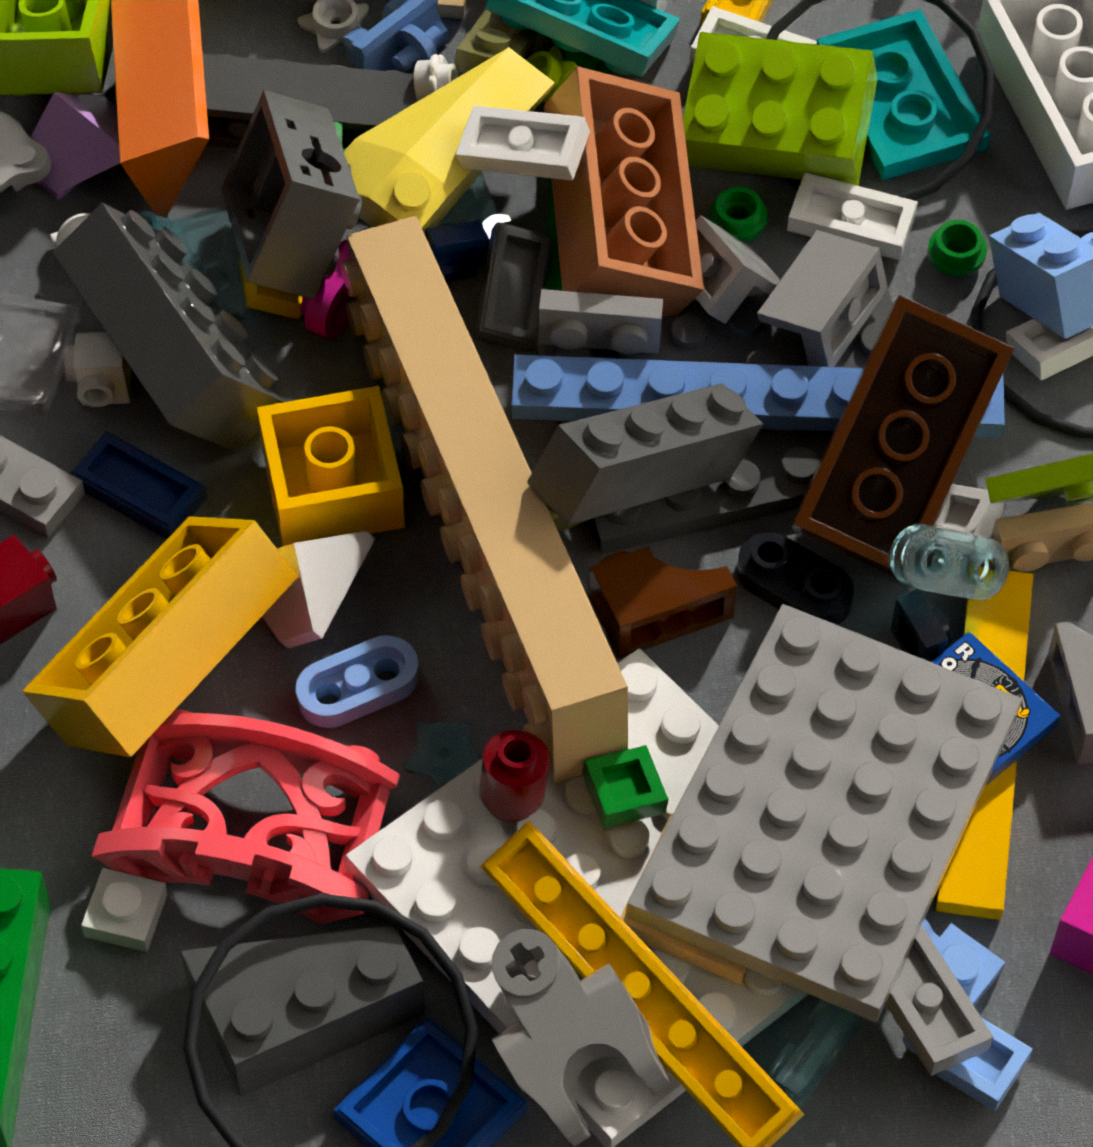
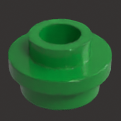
(739, 203)
(958, 236)

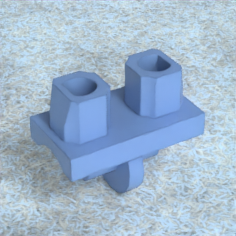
(405, 35)

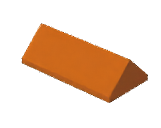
(159, 95)

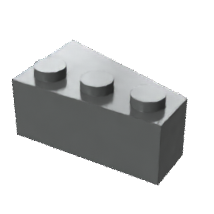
(304, 999)

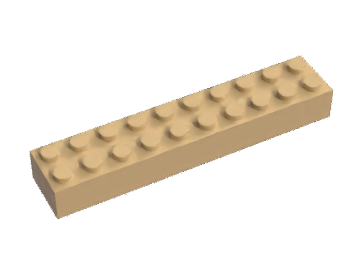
(478, 484)

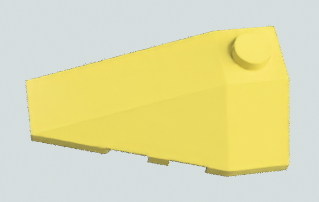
(411, 158)

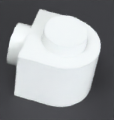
(98, 369)

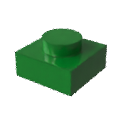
(625, 786)

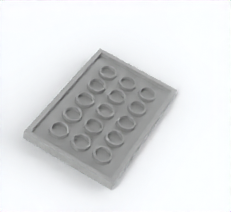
(825, 811)

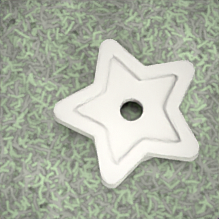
(327, 11)

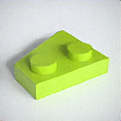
(1063, 478)

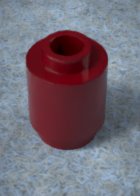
(514, 775)

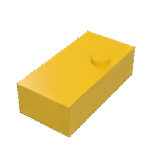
(160, 635)

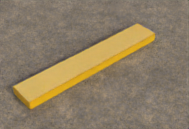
(979, 866)
(682, 1029)

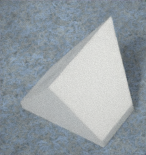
(324, 576)

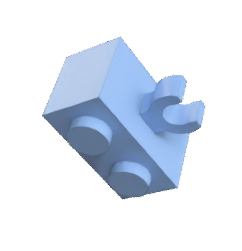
(1046, 272)

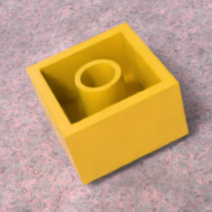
(331, 466)

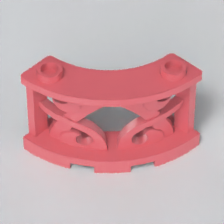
(170, 853)

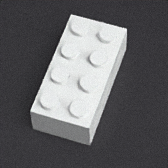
(1046, 71)

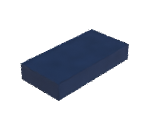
(139, 485)

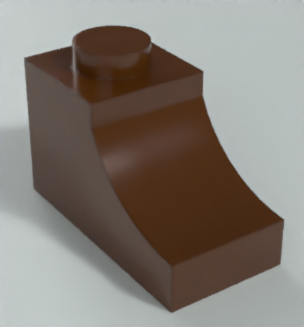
(653, 602)

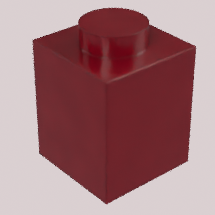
(24, 587)

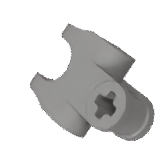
(566, 1027)

